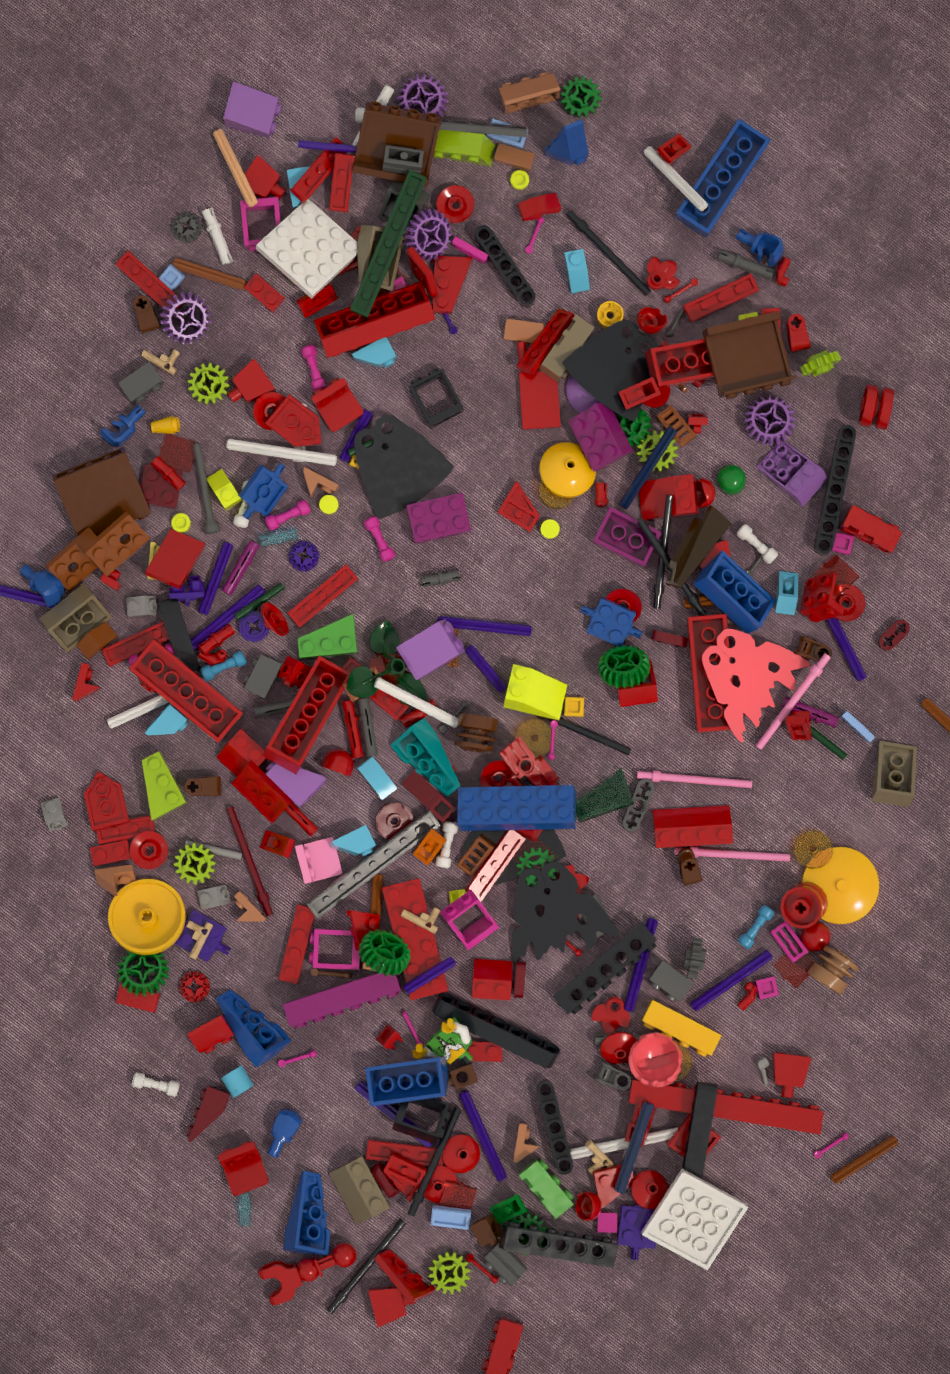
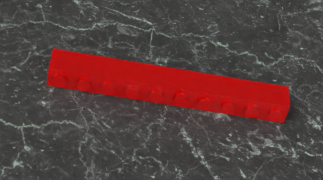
(732, 1106)

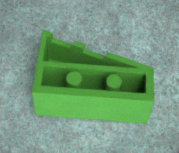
(331, 640)
(546, 1187)

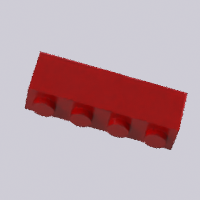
(692, 826)

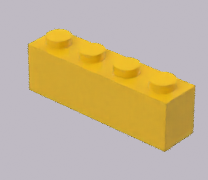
(681, 1027)

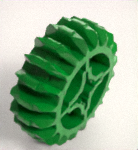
(624, 666)
(384, 952)
(135, 971)

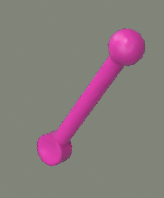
(529, 249)
(553, 724)
(411, 1028)
(281, 1063)
(817, 1154)

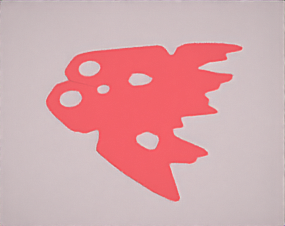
(754, 676)

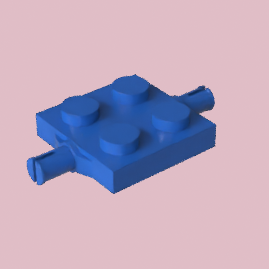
(263, 490)
(611, 622)

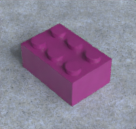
(600, 436)
(439, 518)
(624, 538)

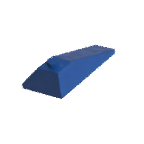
(569, 145)
(255, 1034)
(307, 1225)

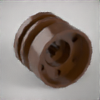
(476, 732)

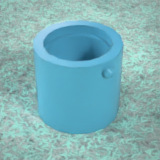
(237, 1081)

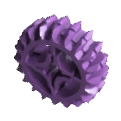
(419, 84)
(437, 229)
(181, 325)
(776, 421)

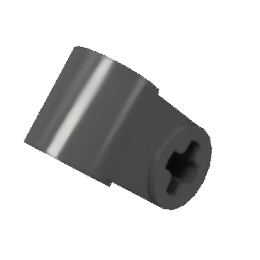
(611, 1076)

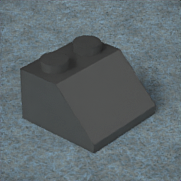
(391, 197)

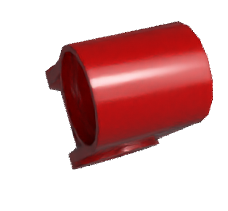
(797, 337)

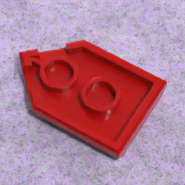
(295, 423)
(105, 803)

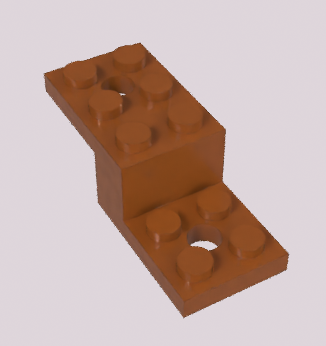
(97, 551)

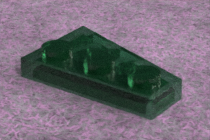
(606, 798)

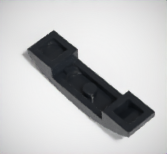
(178, 632)

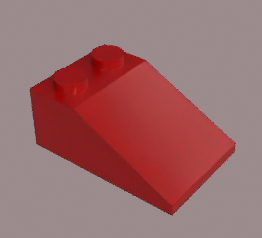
(654, 495)

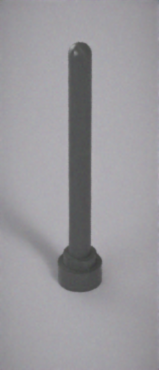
(211, 524)

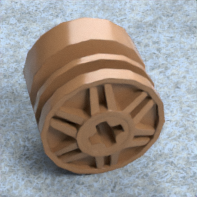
(833, 970)

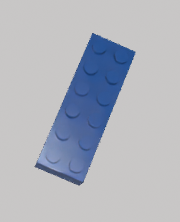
(724, 177)
(516, 808)

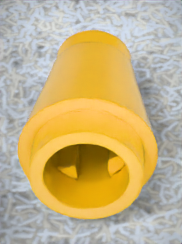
(167, 425)

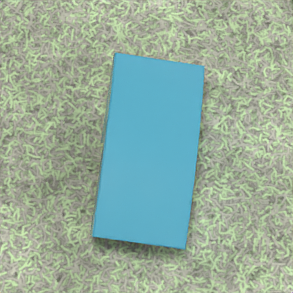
(376, 778)

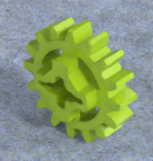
(820, 363)
(201, 385)
(646, 452)
(199, 874)
(456, 1278)

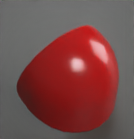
(338, 761)

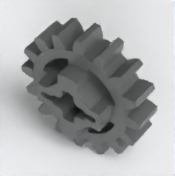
(694, 958)

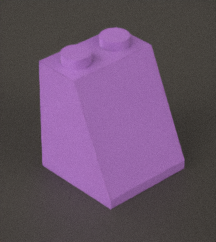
(251, 111)
(431, 649)
(297, 787)

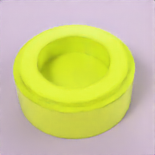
(519, 180)
(328, 504)
(181, 522)
(549, 529)

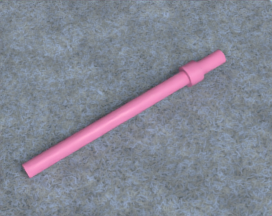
(816, 670)
(657, 776)
(736, 854)

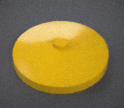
(848, 883)
(146, 916)

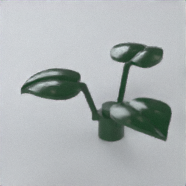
(361, 680)

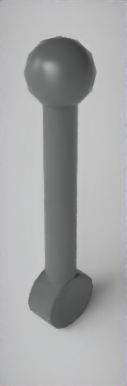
(669, 333)
(750, 572)
(464, 705)

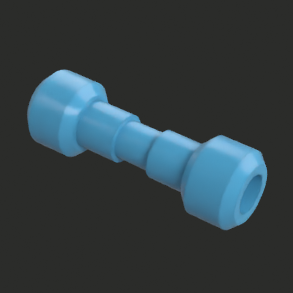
(237, 659)
(765, 914)

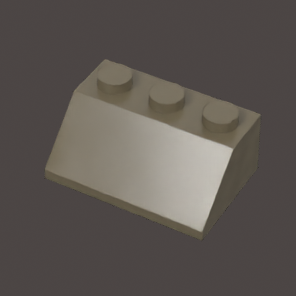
(75, 617)
(359, 1189)

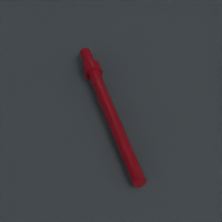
(262, 896)

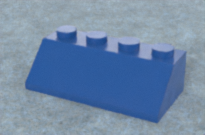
(735, 592)
(407, 1081)

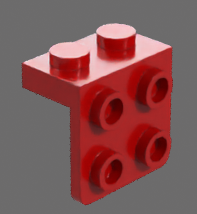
(337, 404)
(817, 598)
(243, 1168)

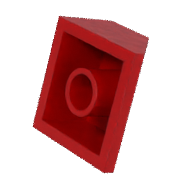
(639, 694)
(240, 752)
(492, 979)
(210, 1034)

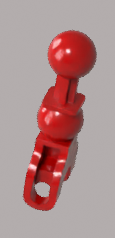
(306, 1270)

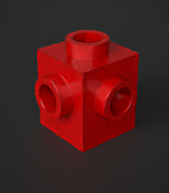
(293, 672)

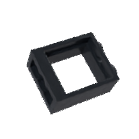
(444, 415)
(432, 1104)

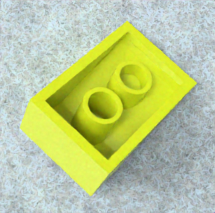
(534, 693)

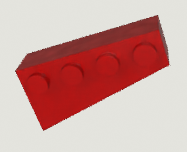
(503, 1346)

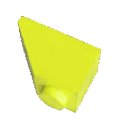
(224, 489)

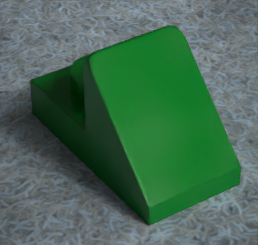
(508, 1208)

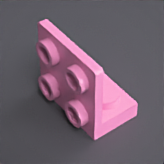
(318, 860)

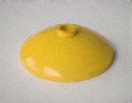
(559, 477)

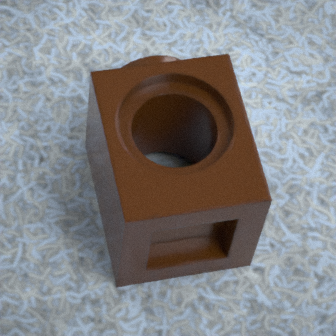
(472, 1078)
(486, 1230)

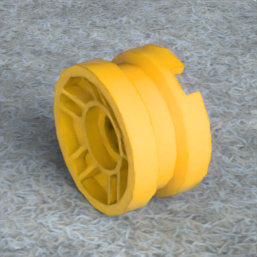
(613, 308)

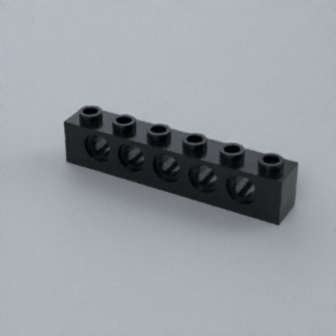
(564, 996)
(604, 1257)

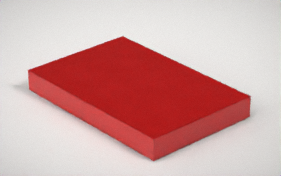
(539, 401)
(175, 559)
(261, 792)

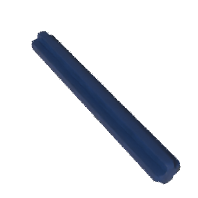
(647, 467)
(634, 1147)

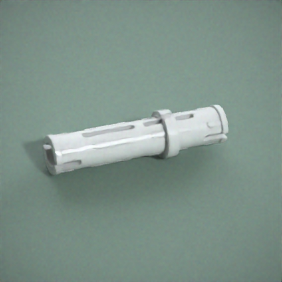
(217, 236)

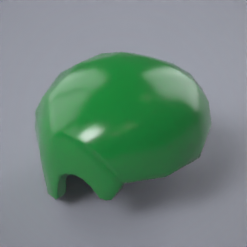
(731, 479)

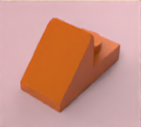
(429, 847)

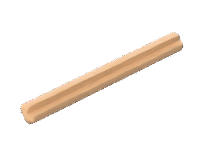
(235, 168)

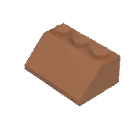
(529, 92)

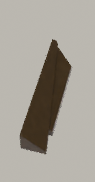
(695, 545)

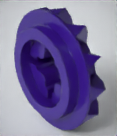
(308, 564)
(244, 627)

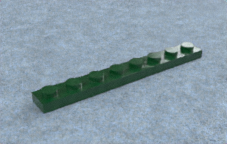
(388, 244)

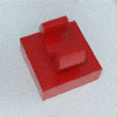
(697, 420)
(112, 580)
(388, 1037)

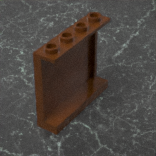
(394, 127)
(747, 355)
(101, 492)

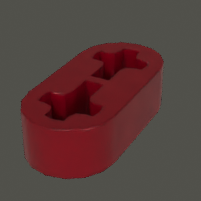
(897, 638)
(669, 639)
(519, 979)
(385, 1183)

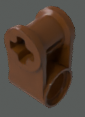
(146, 317)
(811, 649)
(207, 786)
(689, 867)

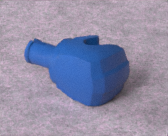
(763, 244)
(125, 425)
(45, 583)
(283, 1129)

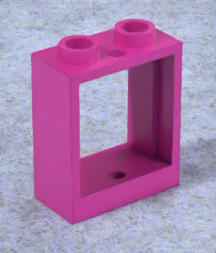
(263, 204)
(470, 936)
(314, 956)

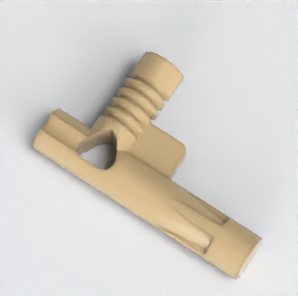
(163, 360)
(423, 919)
(198, 936)
(599, 1157)

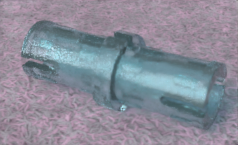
(279, 537)
(244, 1209)

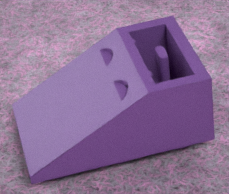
(792, 472)

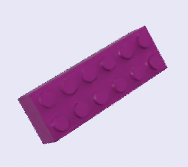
(340, 997)

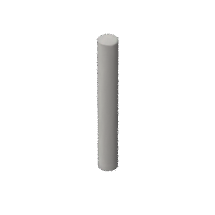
(219, 851)

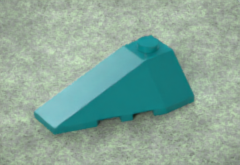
(425, 752)

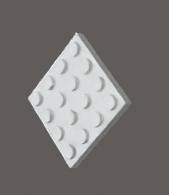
(309, 248)
(694, 1219)

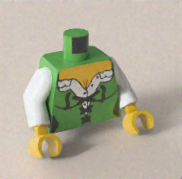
(448, 1042)

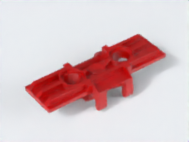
(537, 770)

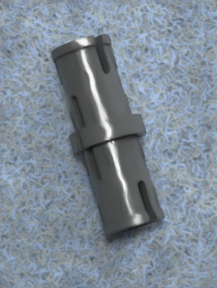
(440, 578)

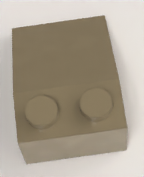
(366, 246)
(894, 774)

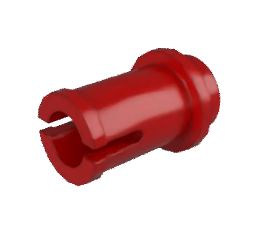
(601, 495)

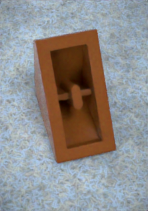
(96, 640)

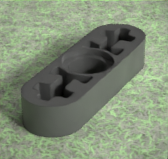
(638, 820)

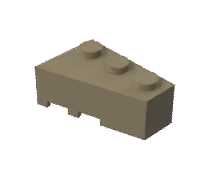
(572, 339)

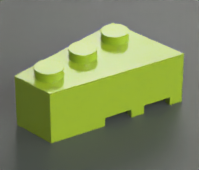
(464, 147)
(161, 786)

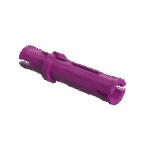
(252, 548)
(831, 721)

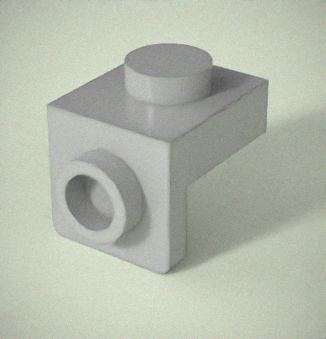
(141, 606)
(54, 814)
(214, 897)

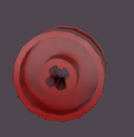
(875, 406)
(804, 905)

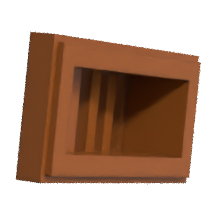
(670, 415)
(484, 840)

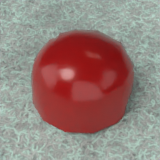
(651, 320)
(705, 492)
(816, 937)
(588, 1206)

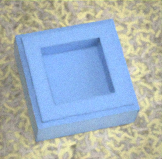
(172, 277)

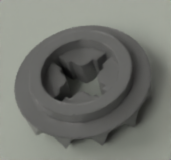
(189, 235)

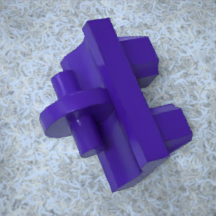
(188, 591)

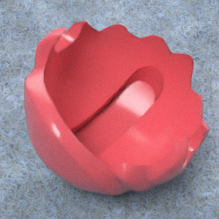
(655, 1060)

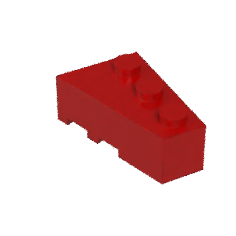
(870, 529)

